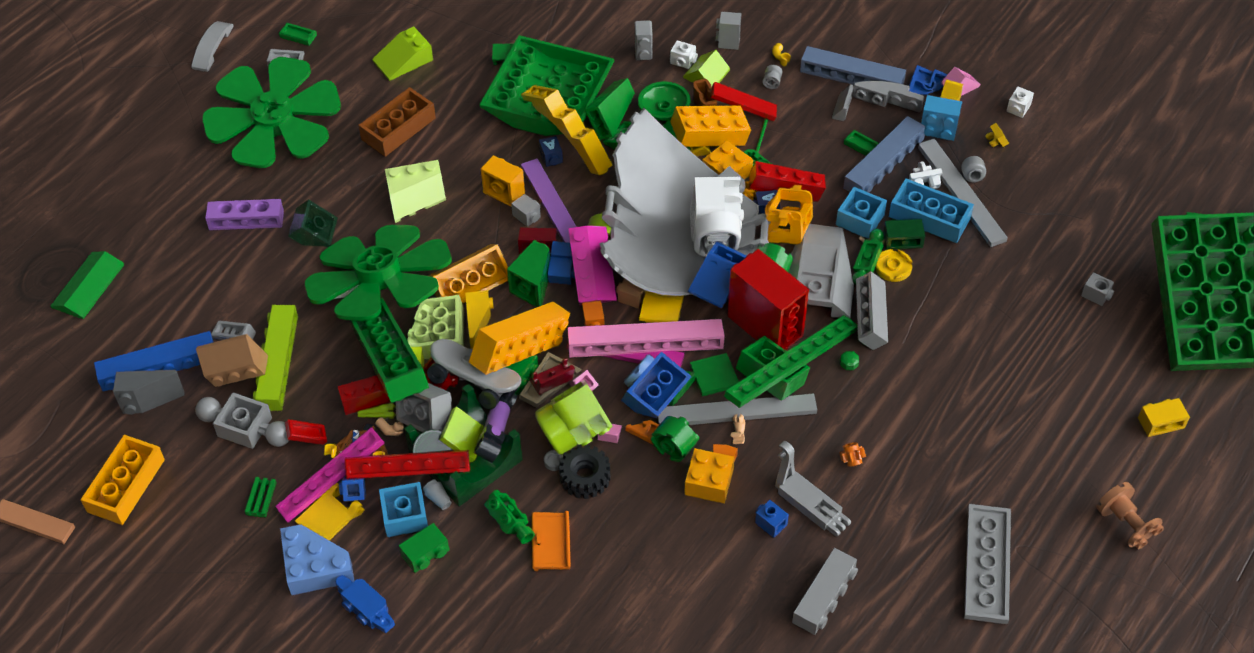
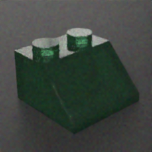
(312, 225)

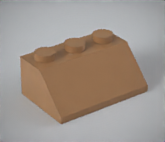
(232, 360)

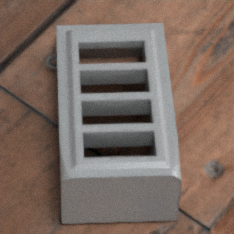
(242, 328)

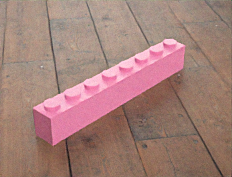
(645, 337)

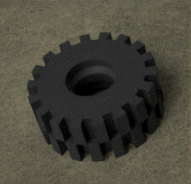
(582, 459)

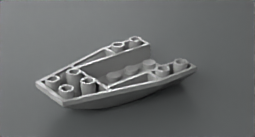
(824, 268)

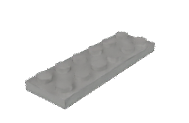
(987, 564)

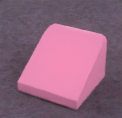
(588, 378)
(612, 435)

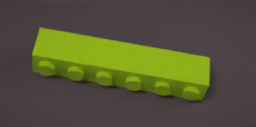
(279, 349)

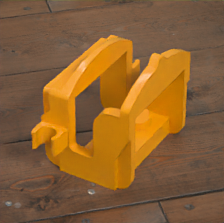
(797, 217)

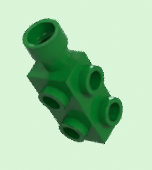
(508, 516)

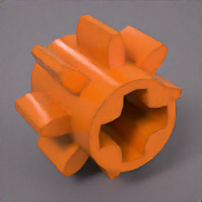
(852, 454)

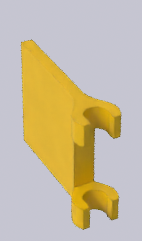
(328, 515)

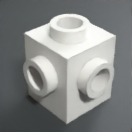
(683, 54)

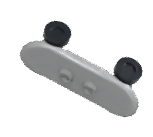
(455, 358)

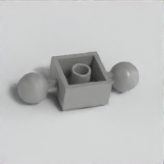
(242, 420)

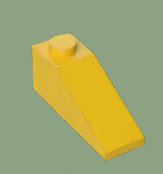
(478, 312)

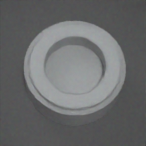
(552, 460)

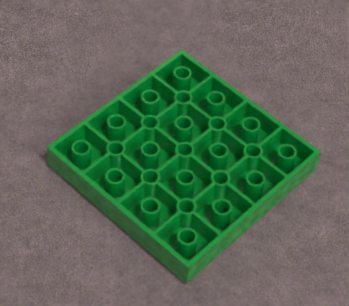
(1207, 289)

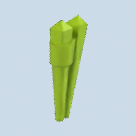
(378, 412)

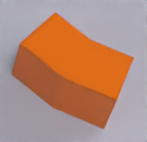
(726, 450)

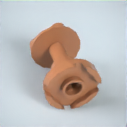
(1118, 502)

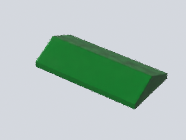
(88, 284)

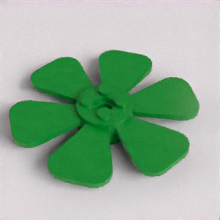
(271, 112)
(376, 270)

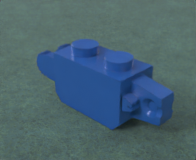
(365, 603)

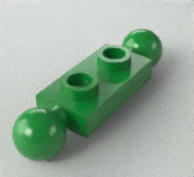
(868, 254)

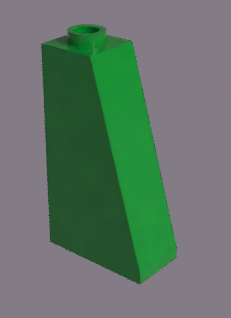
(609, 108)

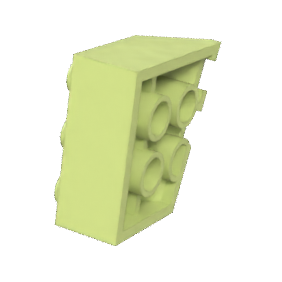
(414, 188)
(437, 320)

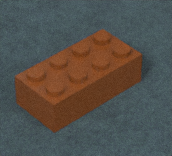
(397, 121)

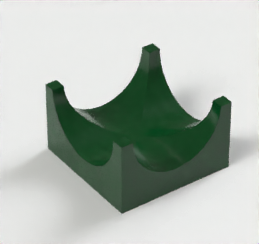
(465, 485)

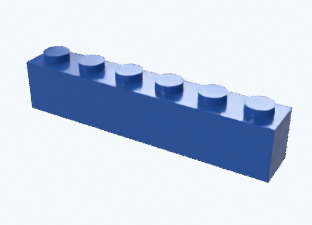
(168, 356)

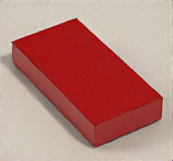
(305, 432)

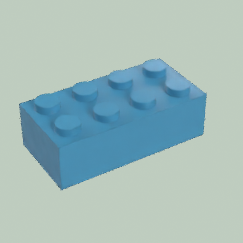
(939, 211)

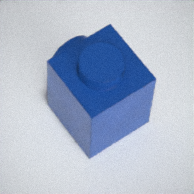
(352, 489)
(771, 518)

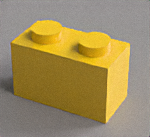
(1163, 417)

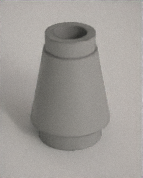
(437, 494)

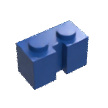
(561, 263)

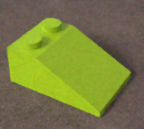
(403, 54)

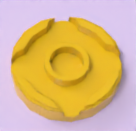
(894, 265)

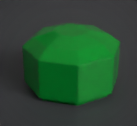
(849, 360)

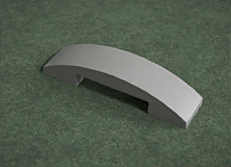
(208, 44)

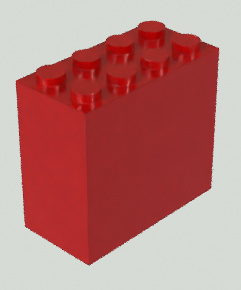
(767, 300)

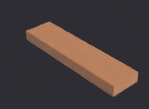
(35, 521)

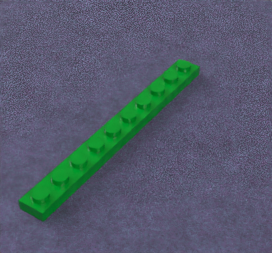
(790, 361)

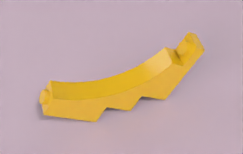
(585, 141)

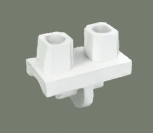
(926, 174)

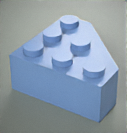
(312, 560)

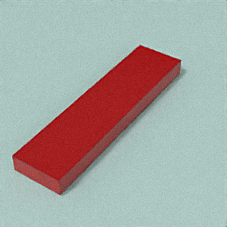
(747, 102)

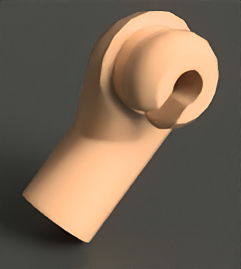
(390, 430)

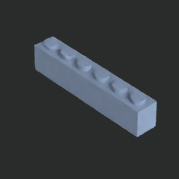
(847, 68)
(885, 156)

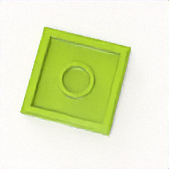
(461, 432)

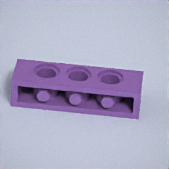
(244, 214)

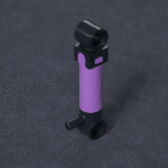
(493, 434)

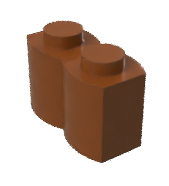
(702, 93)

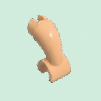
(739, 424)

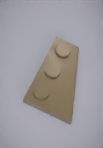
(529, 393)

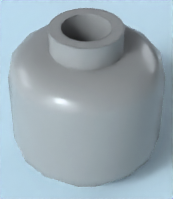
(973, 169)

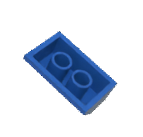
(656, 387)

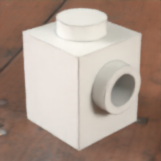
(1020, 102)

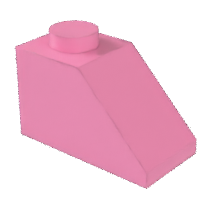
(964, 78)

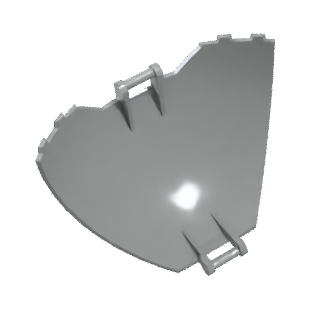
(653, 202)

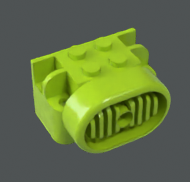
(572, 418)

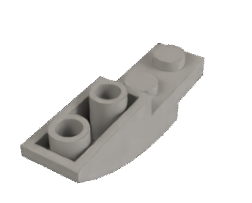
(888, 92)

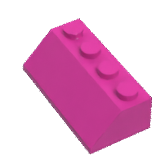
(591, 268)

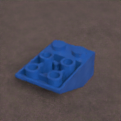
(713, 277)

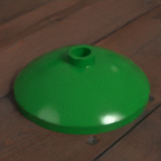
(662, 98)

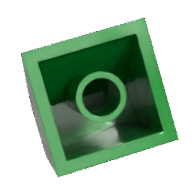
(530, 274)

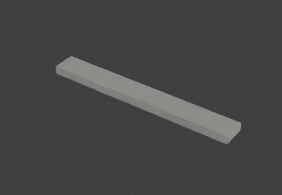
(960, 189)
(755, 409)

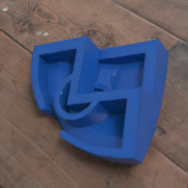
(926, 81)

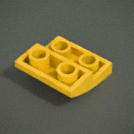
(660, 308)

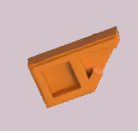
(642, 430)

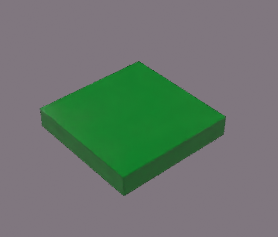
(714, 374)

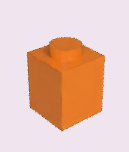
(593, 313)

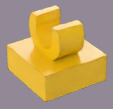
(998, 136)

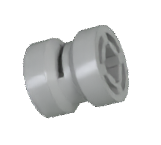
(772, 76)

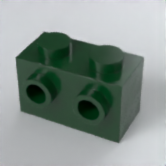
(904, 234)

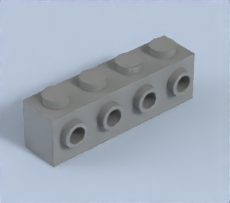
(871, 311)
(824, 591)

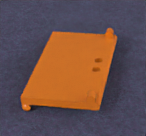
(554, 539)

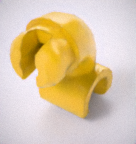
(784, 57)

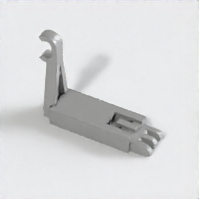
(806, 496)

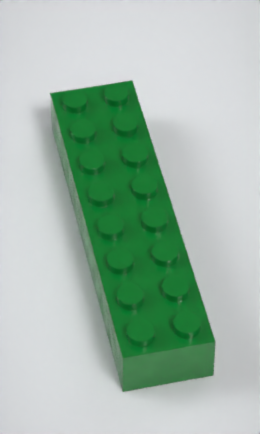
(390, 355)

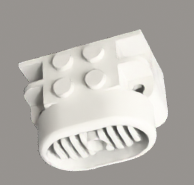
(716, 213)

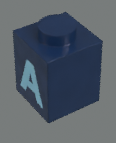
(551, 151)
(762, 199)

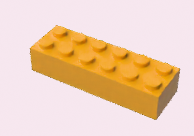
(519, 337)

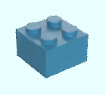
(941, 117)
(861, 212)
(403, 509)

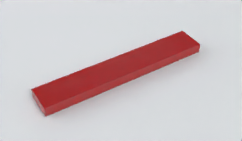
(407, 464)

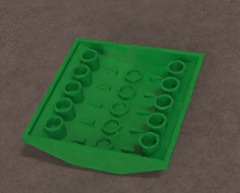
(536, 62)

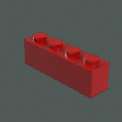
(772, 177)
(362, 395)

